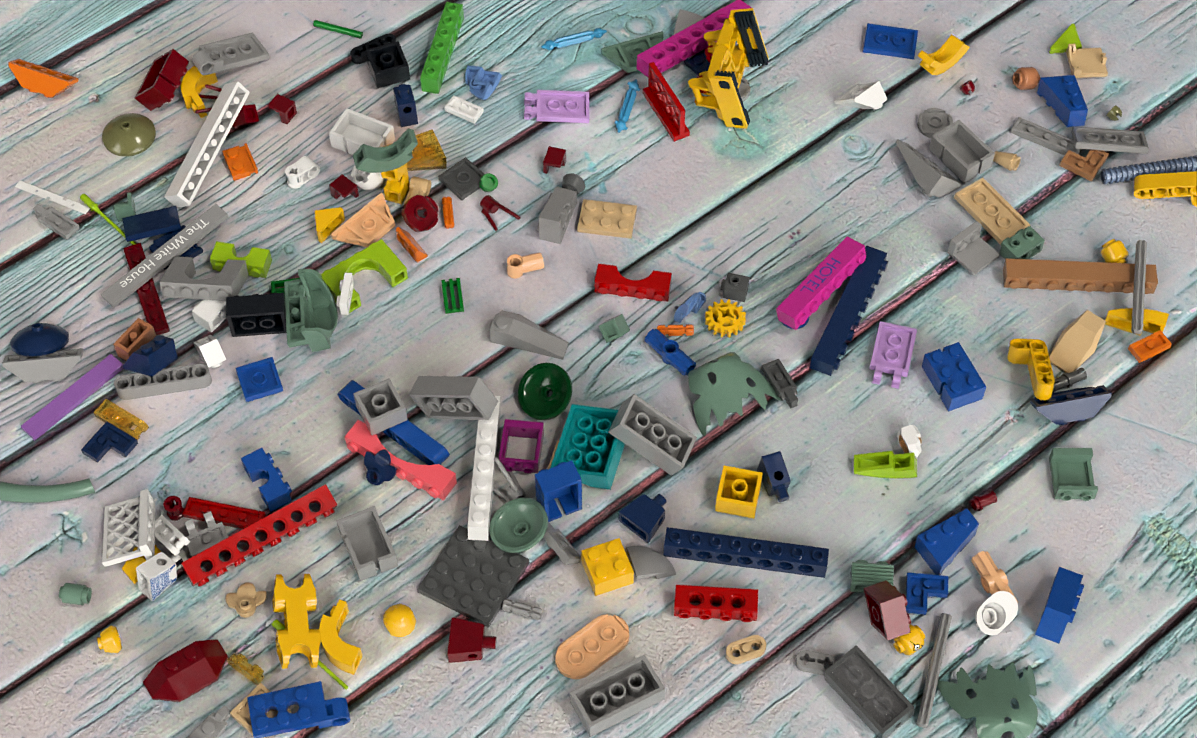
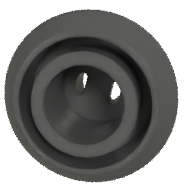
(573, 182)

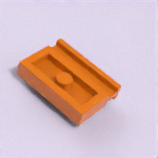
(240, 162)

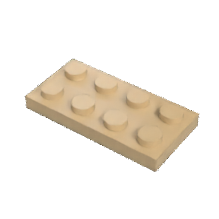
(991, 210)

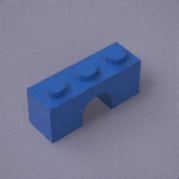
(260, 466)

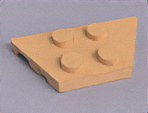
(367, 224)

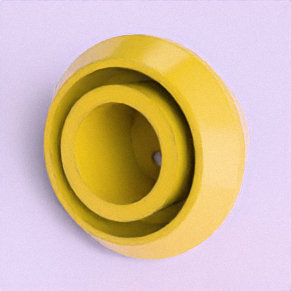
(109, 640)

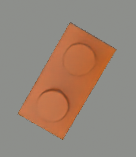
(1149, 346)

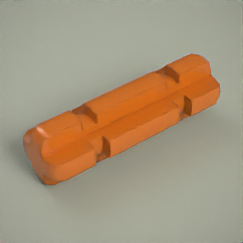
(448, 212)
(676, 330)

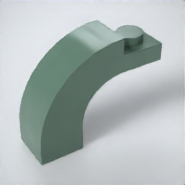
(386, 158)

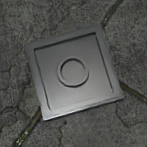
(462, 178)

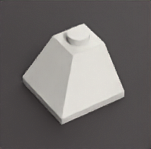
(864, 96)

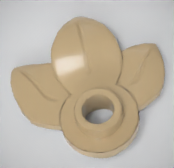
(246, 599)

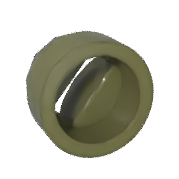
(1114, 112)

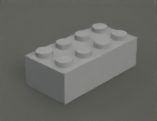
(453, 397)
(652, 434)
(617, 695)

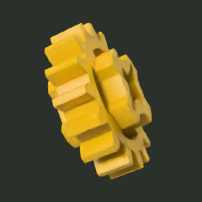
(724, 318)

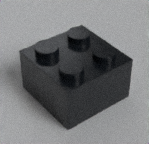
(387, 64)

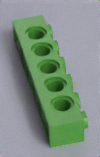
(442, 48)

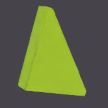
(1070, 36)

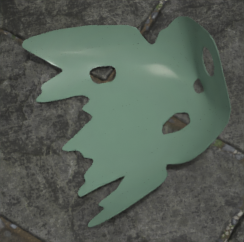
(728, 389)
(994, 699)

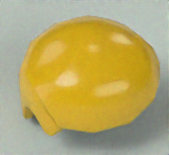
(399, 620)

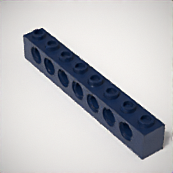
(746, 552)

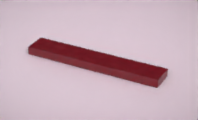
(147, 293)

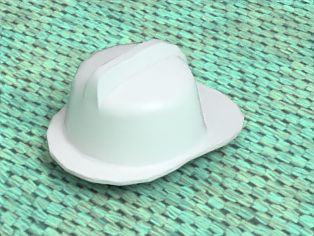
(996, 612)

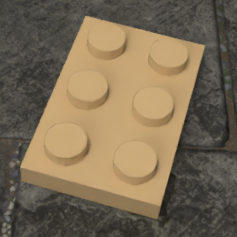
(607, 218)

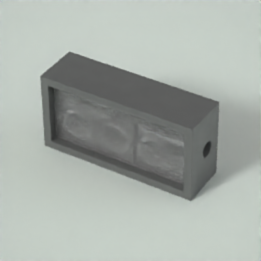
(869, 693)

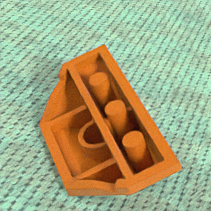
(40, 78)

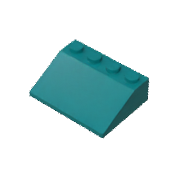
(590, 445)

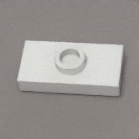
(464, 109)

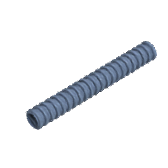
(1130, 172)

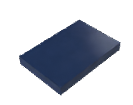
(151, 223)

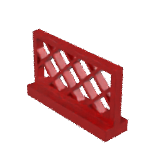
(665, 104)

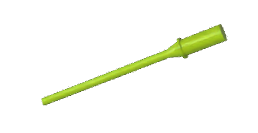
(94, 207)
(279, 626)

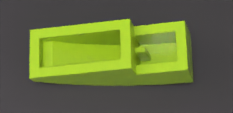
(886, 465)

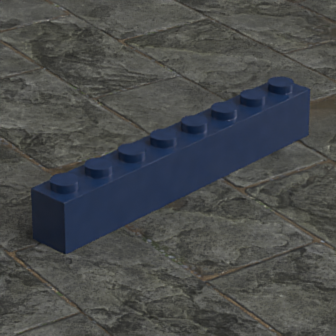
(848, 311)

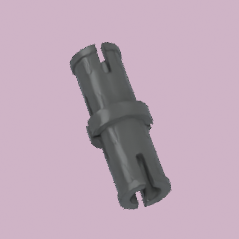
(1069, 379)

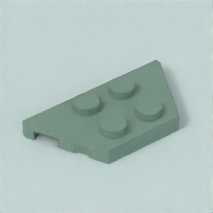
(626, 53)

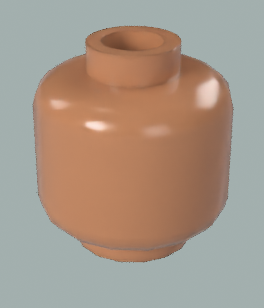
(1026, 78)

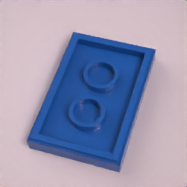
(890, 41)

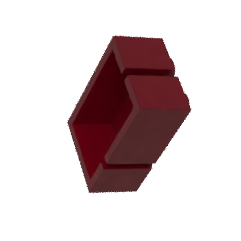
(162, 80)

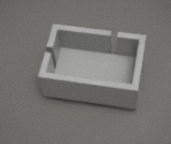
(961, 151)
(367, 543)

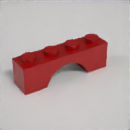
(653, 287)

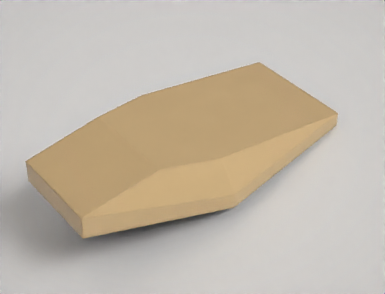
(1077, 342)

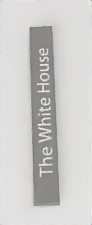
(164, 255)

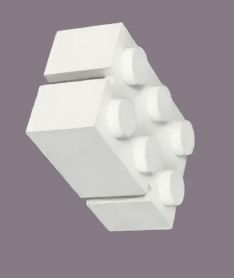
(358, 129)

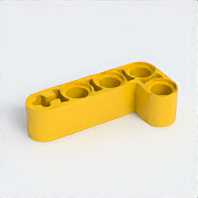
(1166, 185)
(1036, 356)

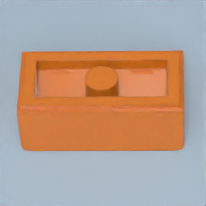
(410, 245)

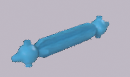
(573, 39)
(627, 105)

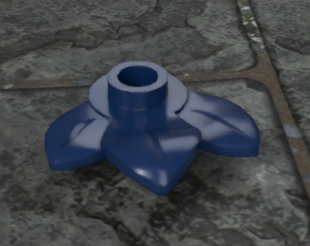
(379, 467)

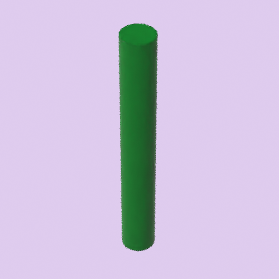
(327, 26)

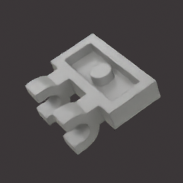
(205, 538)

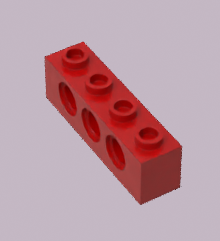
(724, 596)

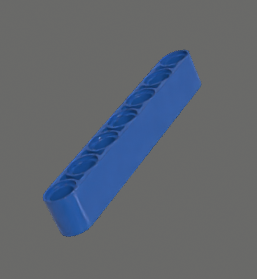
(404, 434)

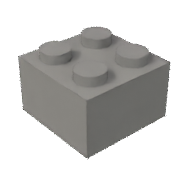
(380, 406)

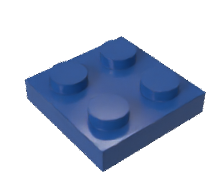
(259, 379)

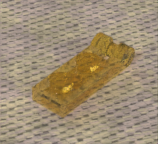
(120, 418)

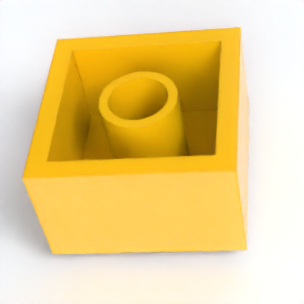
(738, 491)
(607, 566)

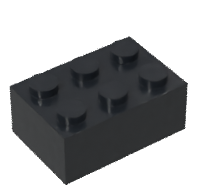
(256, 314)

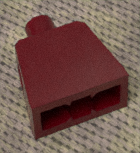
(468, 641)

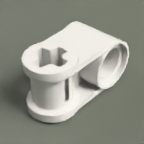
(303, 171)

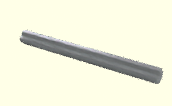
(1139, 287)
(934, 670)

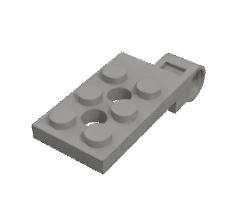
(215, 57)

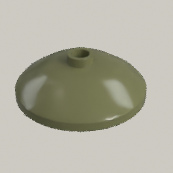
(128, 134)

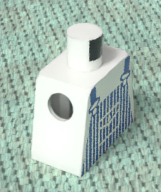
(157, 574)

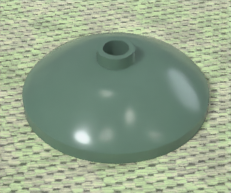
(513, 519)

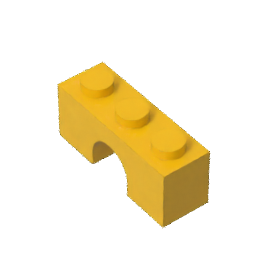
(397, 184)

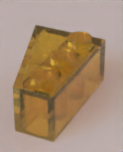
(427, 153)

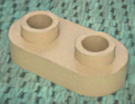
(744, 649)

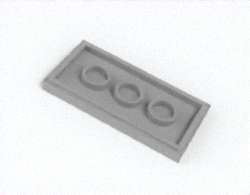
(1110, 140)

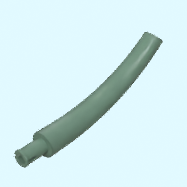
(44, 493)

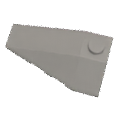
(926, 173)
(521, 333)

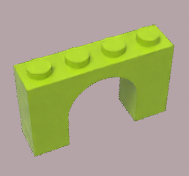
(375, 257)

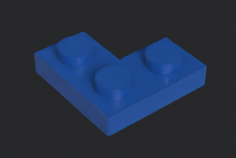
(923, 585)

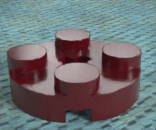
(411, 216)

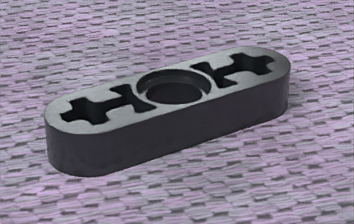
(360, 50)

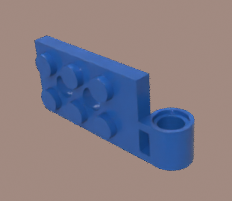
(312, 710)

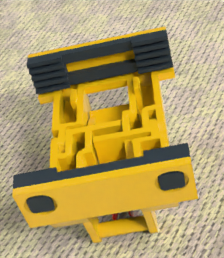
(727, 66)

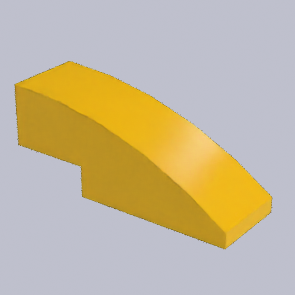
(1122, 319)

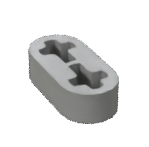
(815, 661)

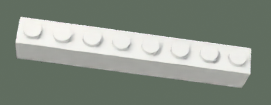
(207, 144)
(483, 476)

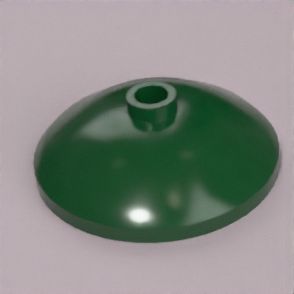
(535, 390)

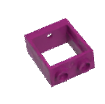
(523, 429)

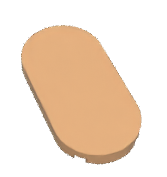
(592, 646)

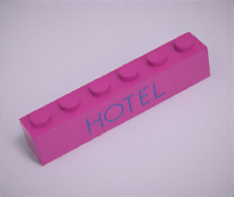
(821, 283)

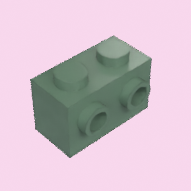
(1022, 245)

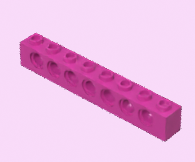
(686, 42)

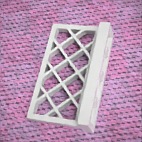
(144, 526)

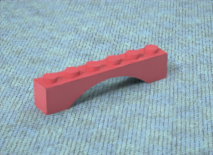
(432, 478)

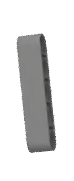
(155, 386)

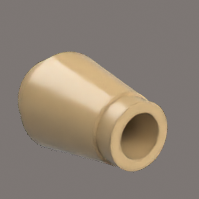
(1007, 160)

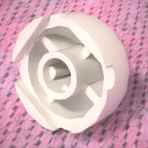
(366, 180)

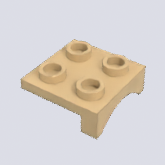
(1086, 62)

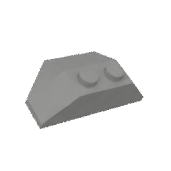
(45, 367)

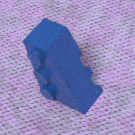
(1065, 98)
(944, 541)
(1060, 605)

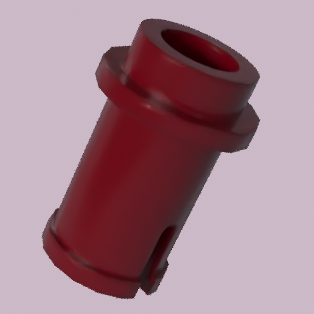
(984, 500)

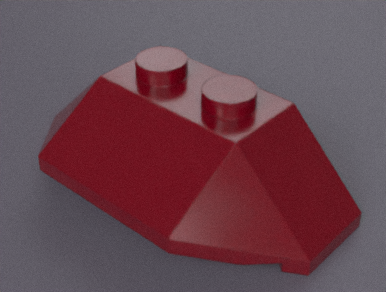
(186, 671)

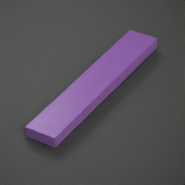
(72, 397)

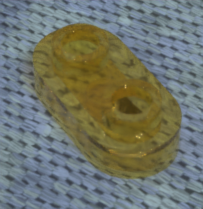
(241, 665)

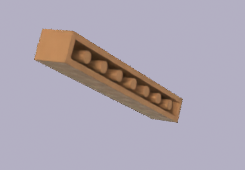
(1075, 275)

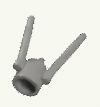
(514, 491)

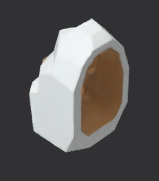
(910, 440)

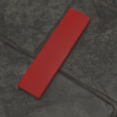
(227, 514)

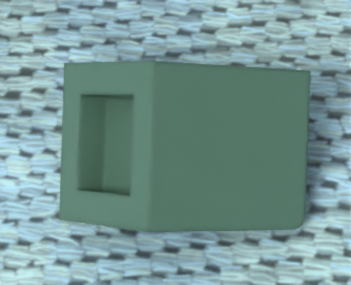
(125, 209)
(614, 328)

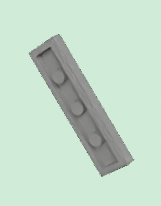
(1043, 137)

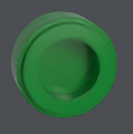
(488, 182)

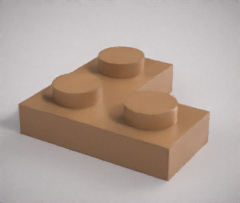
(1084, 166)

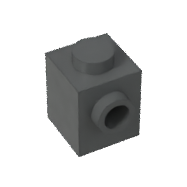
(735, 287)

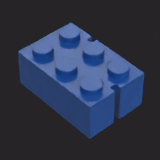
(957, 373)
(561, 483)

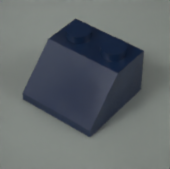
(152, 356)

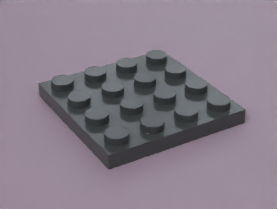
(473, 577)

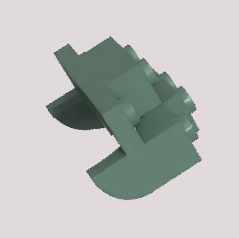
(311, 319)

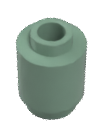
(75, 594)

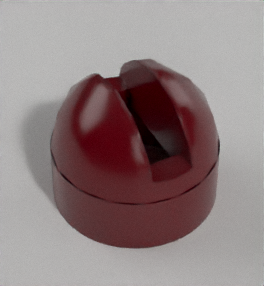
(967, 86)

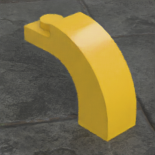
(944, 57)
(192, 85)
(339, 653)

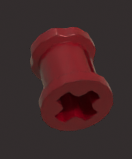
(171, 507)

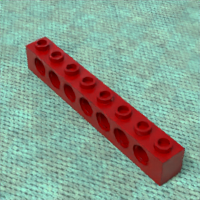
(321, 496)

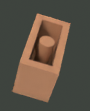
(133, 338)

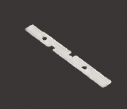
(53, 197)

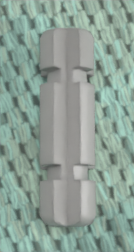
(522, 609)

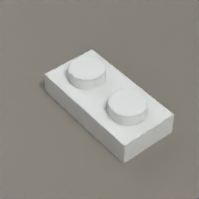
(346, 289)

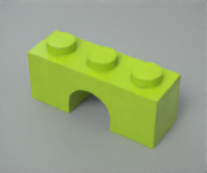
(257, 261)

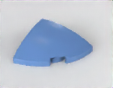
(481, 82)
(692, 304)

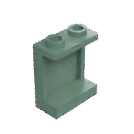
(1072, 474)

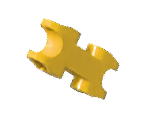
(297, 635)

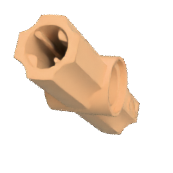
(991, 577)

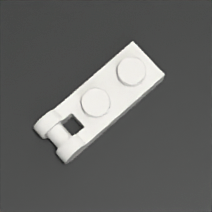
(169, 535)

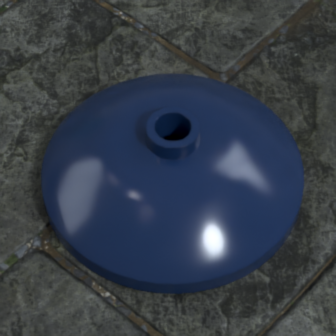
(39, 339)

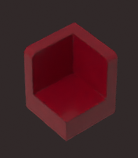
(283, 106)
(247, 115)
(554, 157)
(343, 187)

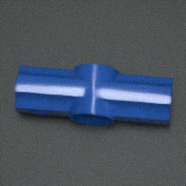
(663, 346)

